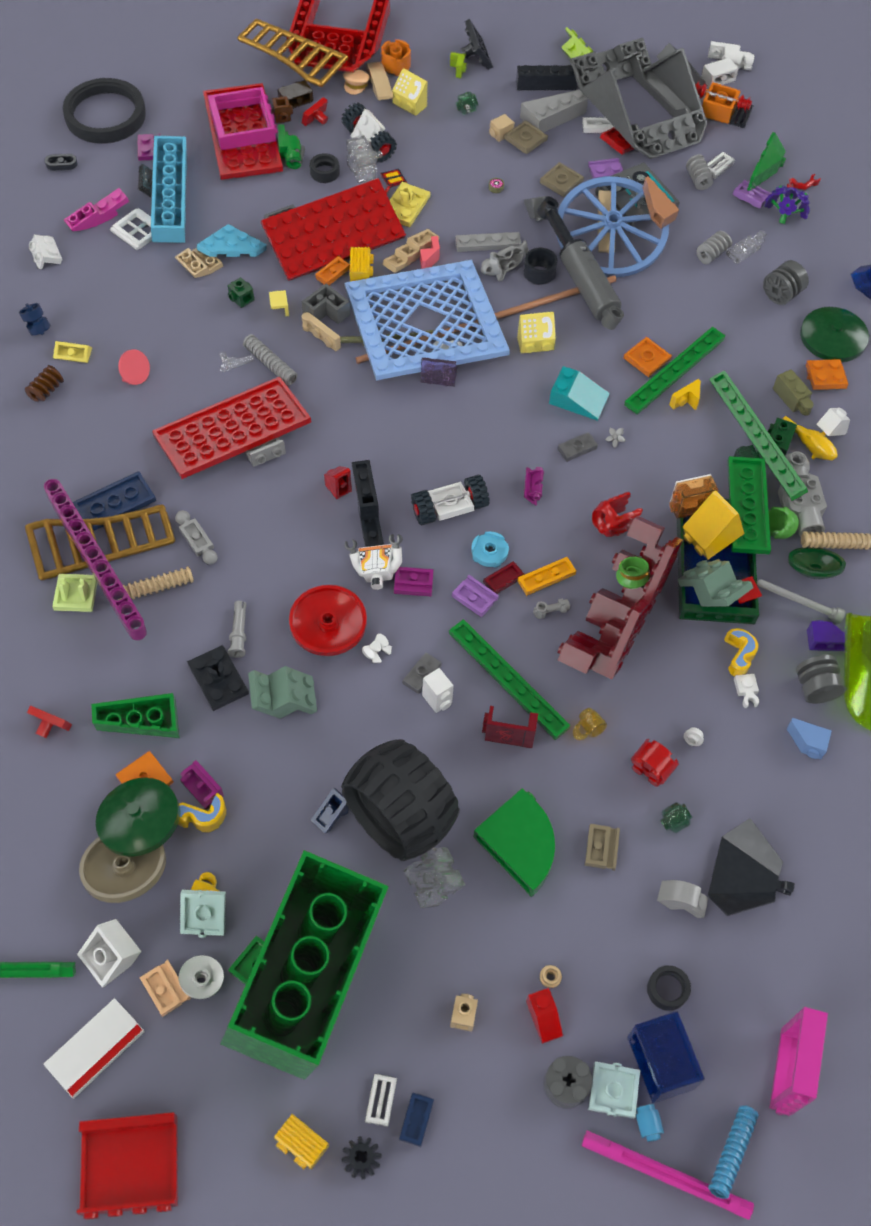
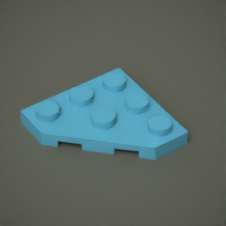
(232, 243)

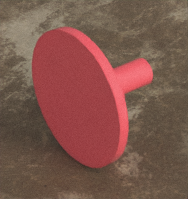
(134, 367)

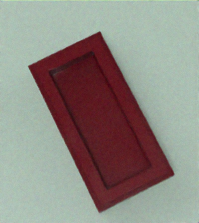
(503, 577)

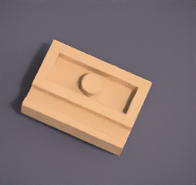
(164, 988)

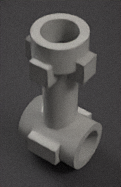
(542, 608)

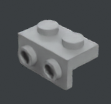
(266, 451)

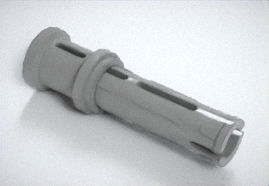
(238, 636)

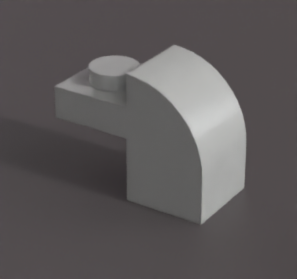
(683, 895)

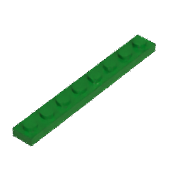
(674, 370)
(509, 679)

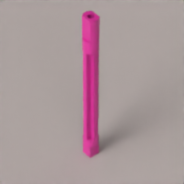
(665, 1173)

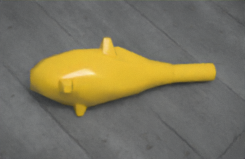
(816, 442)

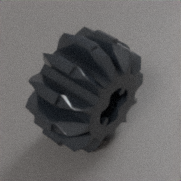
(360, 1166)

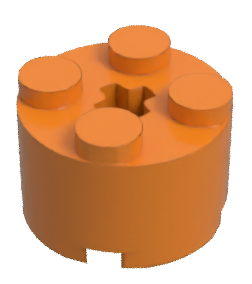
(395, 56)

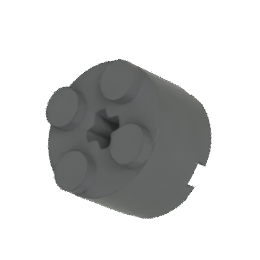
(556, 1087)

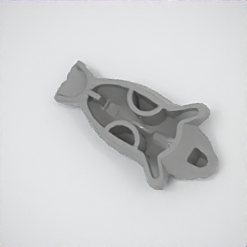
(504, 260)

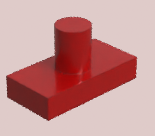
(316, 112)
(47, 722)

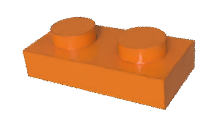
(332, 271)

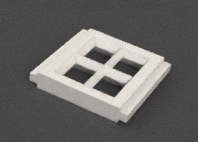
(128, 237)

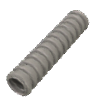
(270, 359)

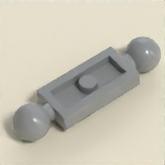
(196, 537)

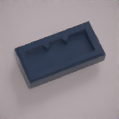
(416, 1119)

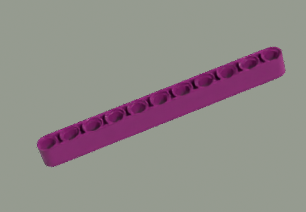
(81, 535)

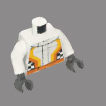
(377, 562)

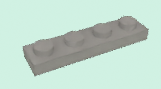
(483, 242)

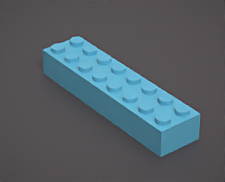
(169, 189)

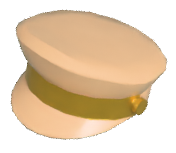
(355, 81)

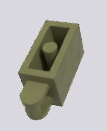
(793, 392)

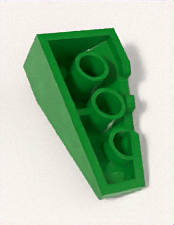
(769, 163)

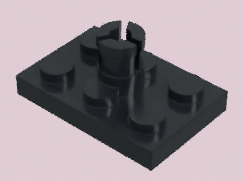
(476, 45)
(218, 677)

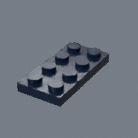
(115, 499)

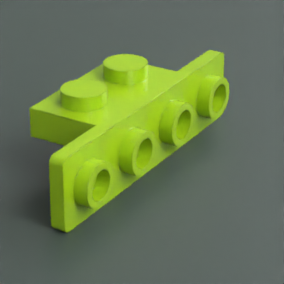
(575, 47)

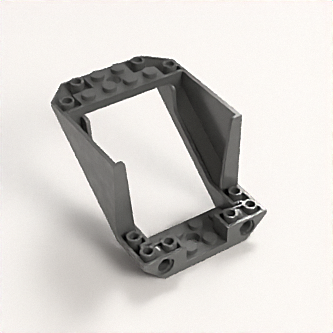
(666, 80)

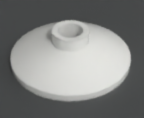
(205, 968)

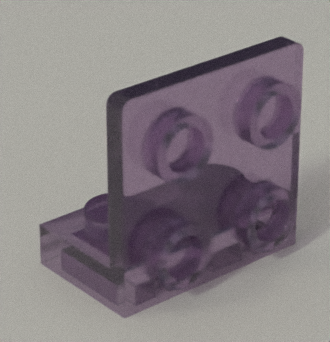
(438, 371)

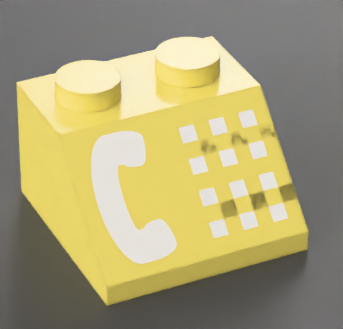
(410, 92)
(536, 332)

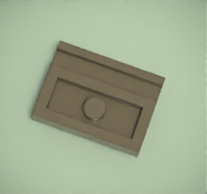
(602, 847)

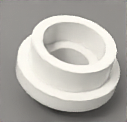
(694, 736)

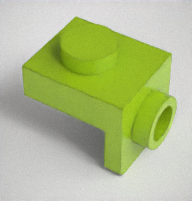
(458, 60)

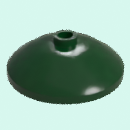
(816, 562)

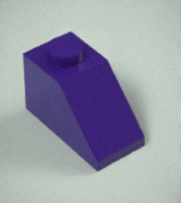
(825, 636)

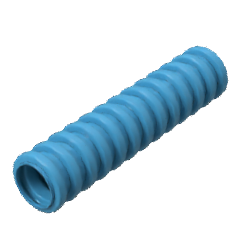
(733, 1152)

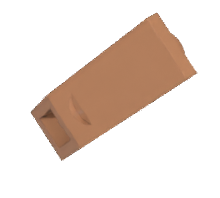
(660, 207)

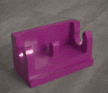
(200, 784)

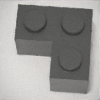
(327, 302)

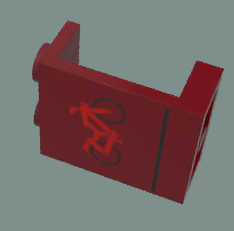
(509, 733)

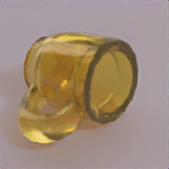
(591, 723)

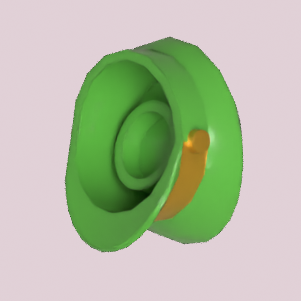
(633, 572)

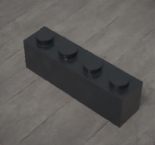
(545, 78)

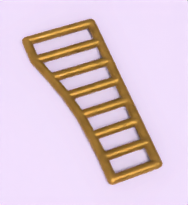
(289, 61)
(107, 522)

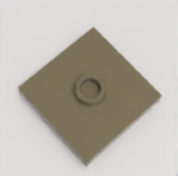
(526, 137)
(561, 179)

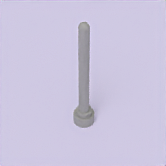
(835, 614)

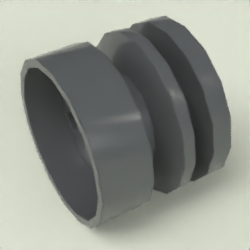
(785, 282)
(821, 679)

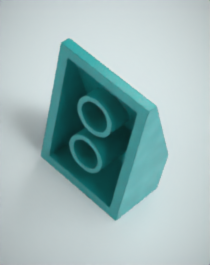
(578, 394)

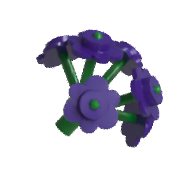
(788, 205)

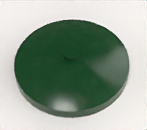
(834, 334)
(137, 817)

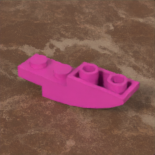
(96, 214)

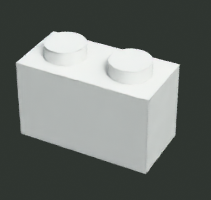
(720, 72)
(437, 690)

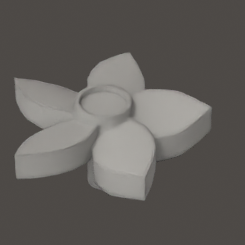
(616, 436)

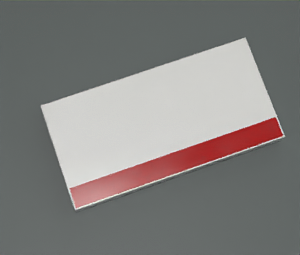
(93, 1048)

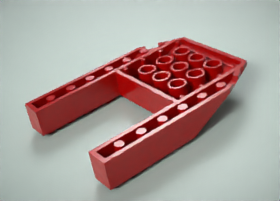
(356, 44)

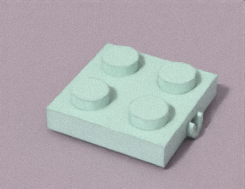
(202, 912)
(614, 1090)

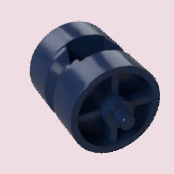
(35, 321)

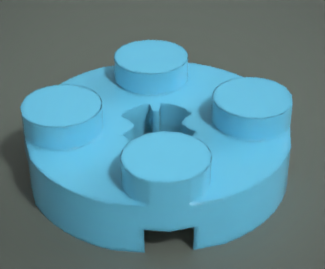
(493, 558)

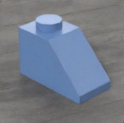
(809, 738)

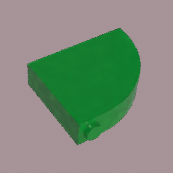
(520, 840)

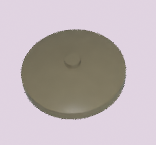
(119, 877)

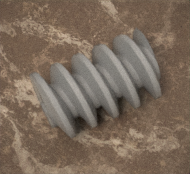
(699, 172)
(714, 247)

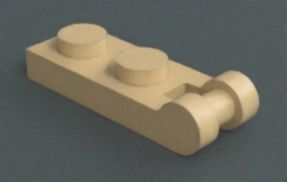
(321, 331)

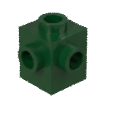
(240, 292)

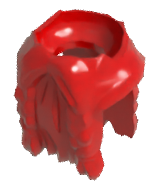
(614, 523)

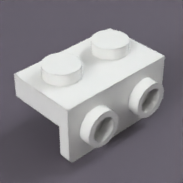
(44, 250)

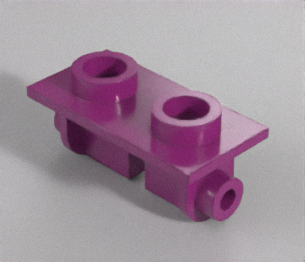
(533, 487)

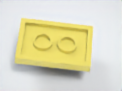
(408, 202)

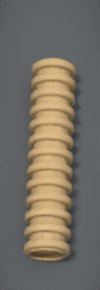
(834, 540)
(159, 583)

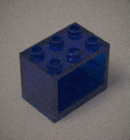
(665, 1057)

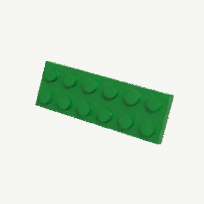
(750, 499)

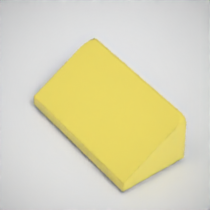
(72, 352)

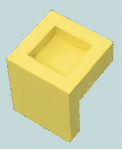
(279, 300)

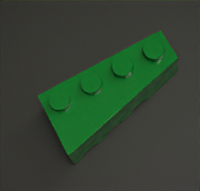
(141, 716)

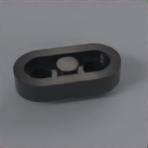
(61, 162)

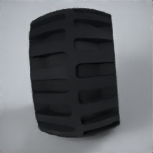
(400, 799)

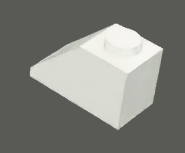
(834, 422)

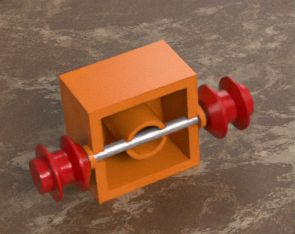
(721, 101)

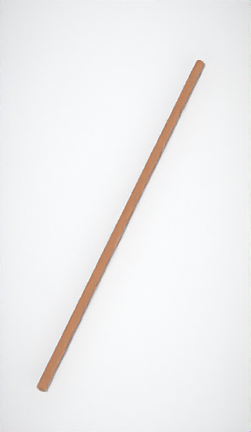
(501, 314)

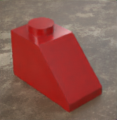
(338, 481)
(545, 1015)

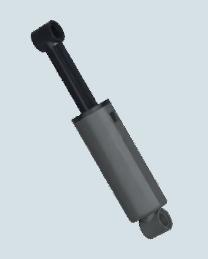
(584, 269)

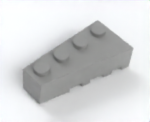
(554, 110)

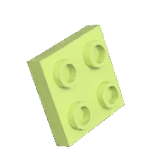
(75, 593)

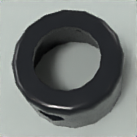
(540, 257)

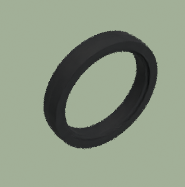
(100, 86)

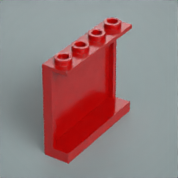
(128, 1165)

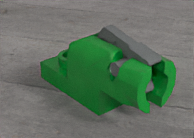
(290, 148)

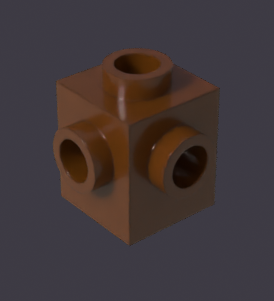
(283, 112)

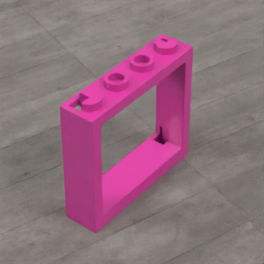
(239, 99)
(798, 1061)

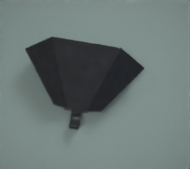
(746, 871)

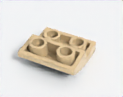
(198, 263)

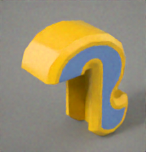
(747, 650)
(203, 820)

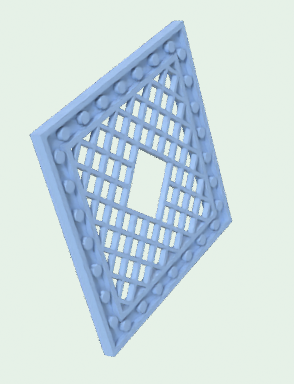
(384, 366)

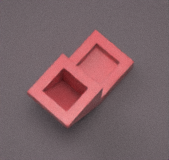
(430, 256)

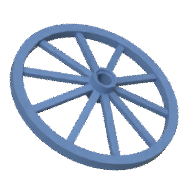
(617, 225)

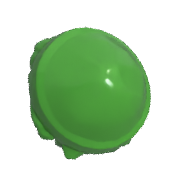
(782, 522)

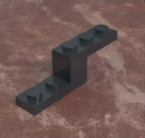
(367, 503)

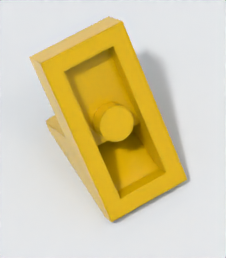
(688, 394)

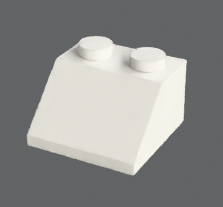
(108, 952)

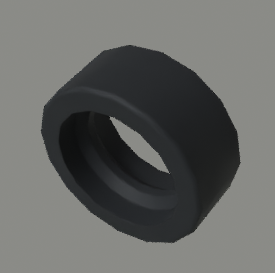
(324, 176)
(677, 973)

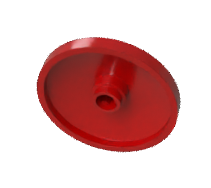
(328, 620)

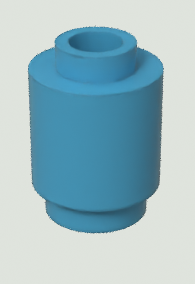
(649, 1122)

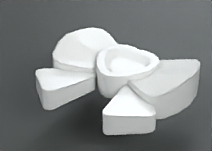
(378, 644)

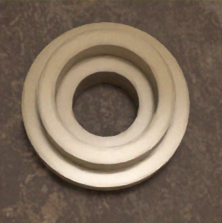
(550, 970)

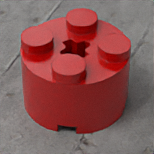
(654, 762)

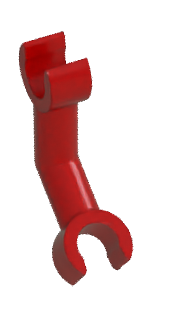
(803, 186)

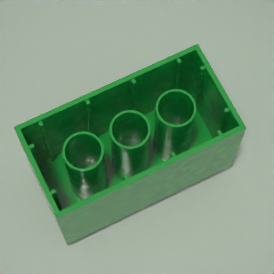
(305, 966)

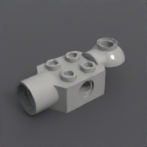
(809, 506)

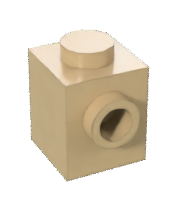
(500, 126)
(464, 1012)

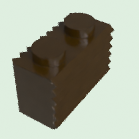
(297, 93)

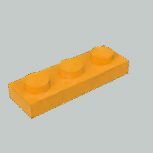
(546, 576)

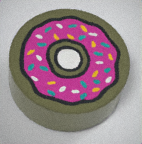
(496, 185)

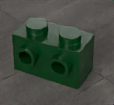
(782, 433)

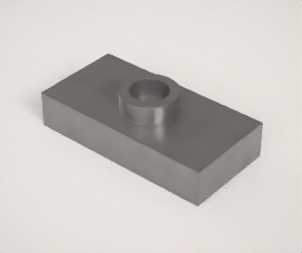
(577, 446)
(423, 667)

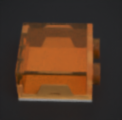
(691, 494)

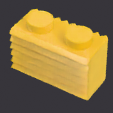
(360, 263)
(301, 1142)

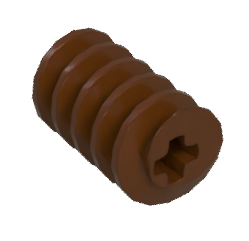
(44, 383)

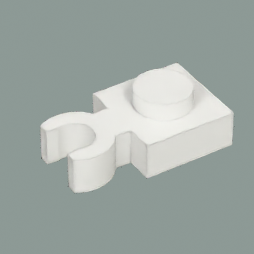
(747, 687)

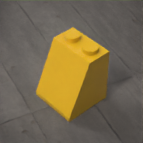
(713, 526)

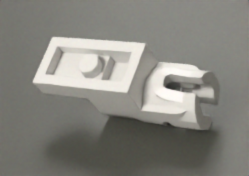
(723, 50)

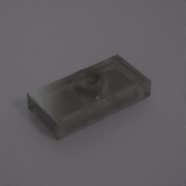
(145, 180)

